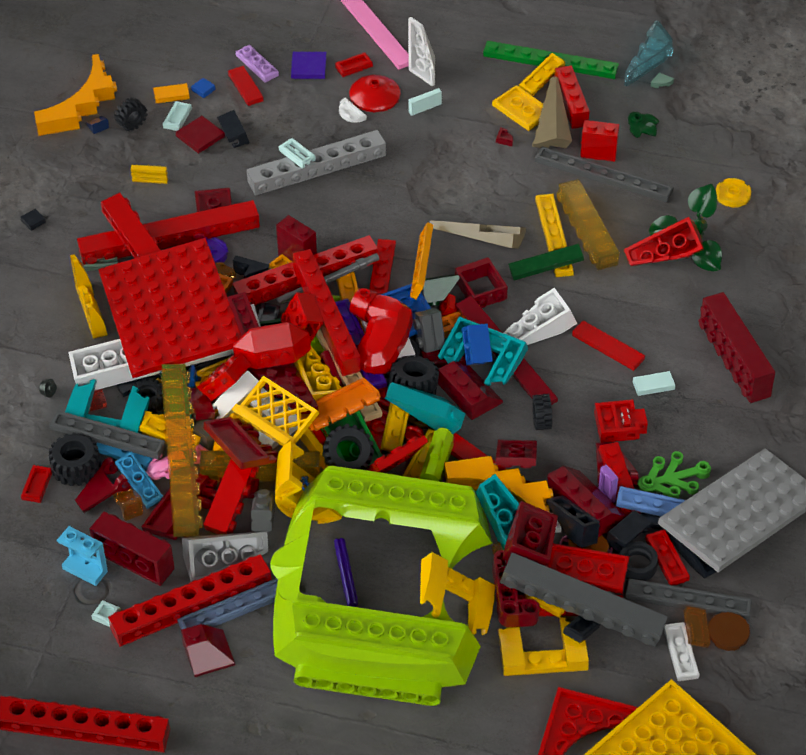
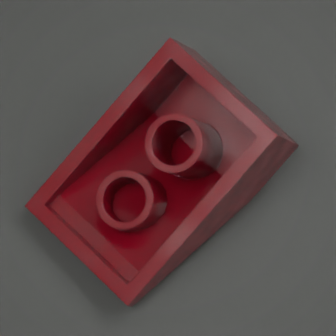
(531, 534)

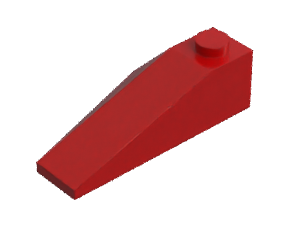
(668, 244)

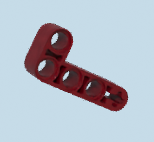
(511, 610)

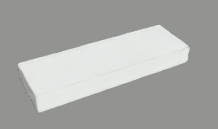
(681, 651)

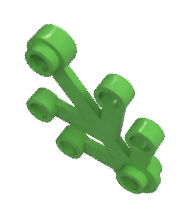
(672, 477)

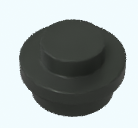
(48, 388)

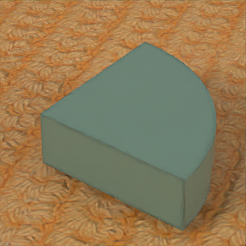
(661, 80)

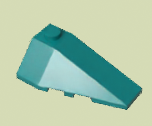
(428, 408)

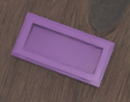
(608, 482)

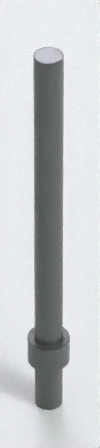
(359, 264)

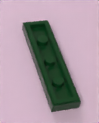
(546, 262)

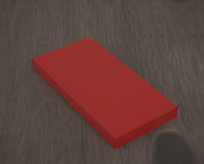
(593, 567)

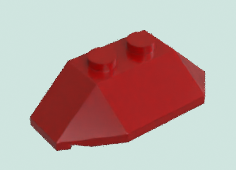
(273, 345)

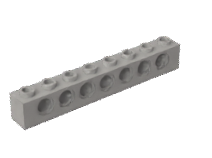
(328, 159)

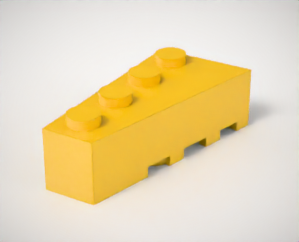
(316, 375)

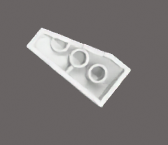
(420, 52)
(544, 320)

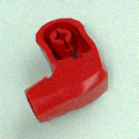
(386, 329)

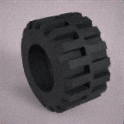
(415, 373)
(352, 434)
(74, 447)

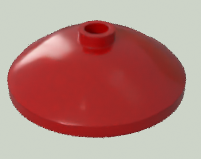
(375, 93)

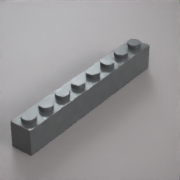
(583, 599)

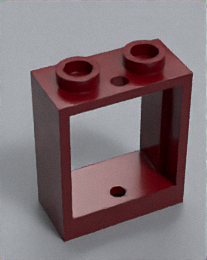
(482, 268)

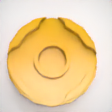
(733, 192)

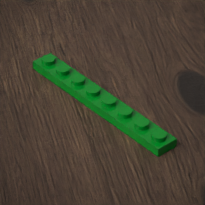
(536, 57)

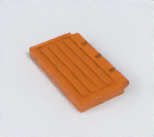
(342, 402)

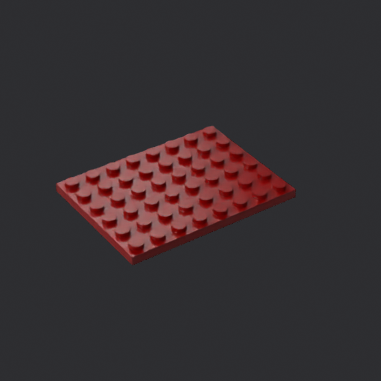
(169, 307)

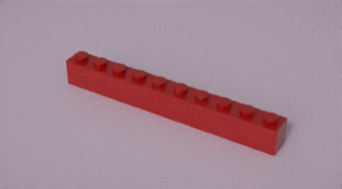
(175, 231)

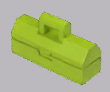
(438, 453)

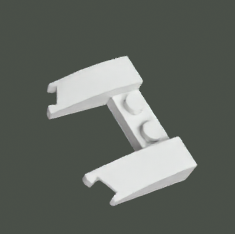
(236, 395)

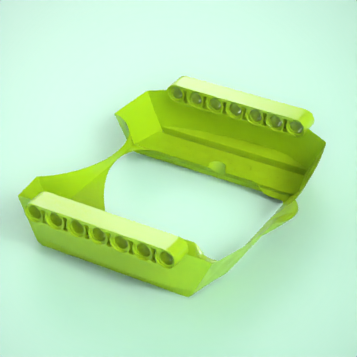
(367, 648)

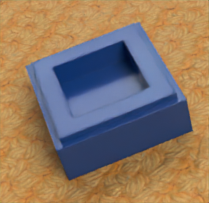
(203, 87)

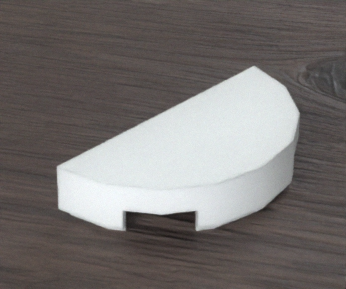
(350, 112)

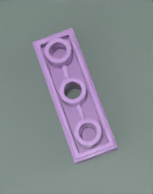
(257, 63)

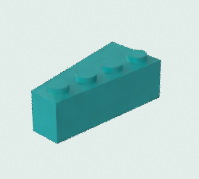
(498, 506)

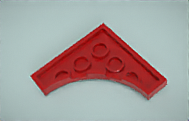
(578, 715)

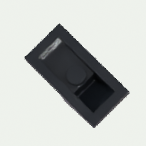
(248, 267)

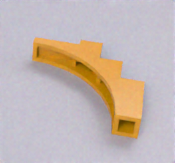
(83, 103)
(477, 470)

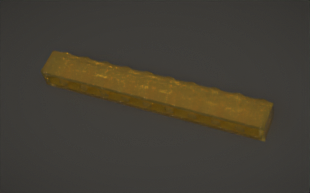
(180, 450)

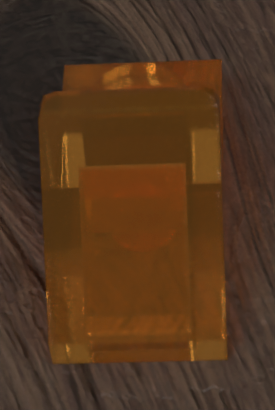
(130, 504)

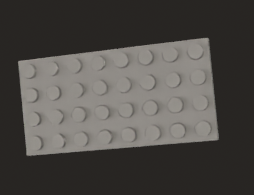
(738, 510)

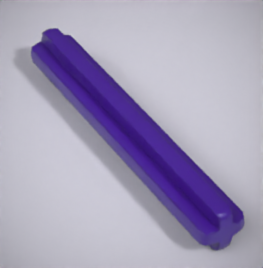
(346, 573)

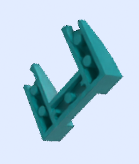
(510, 351)
(133, 414)

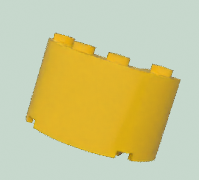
(289, 487)

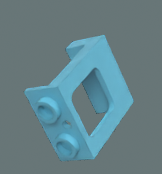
(81, 556)

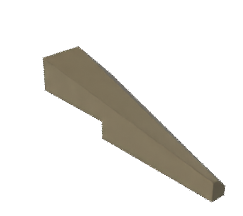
(553, 122)
(499, 235)

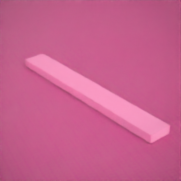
(378, 32)

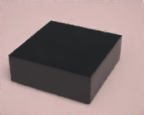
(33, 219)

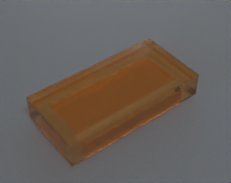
(696, 626)

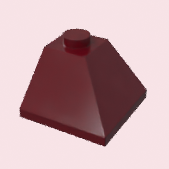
(206, 649)

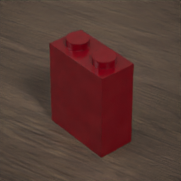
(294, 237)

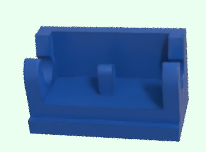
(477, 344)

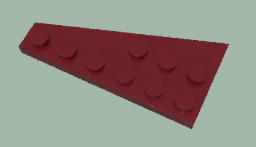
(288, 378)

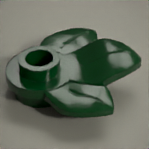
(642, 123)

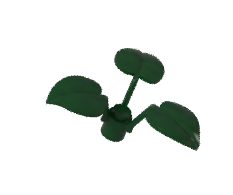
(704, 202)

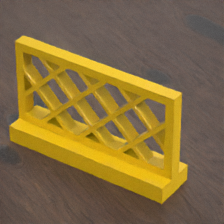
(269, 428)

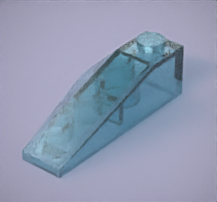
(651, 54)

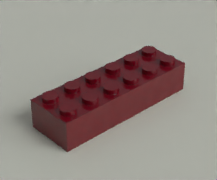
(736, 347)

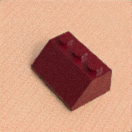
(467, 389)

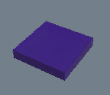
(308, 65)

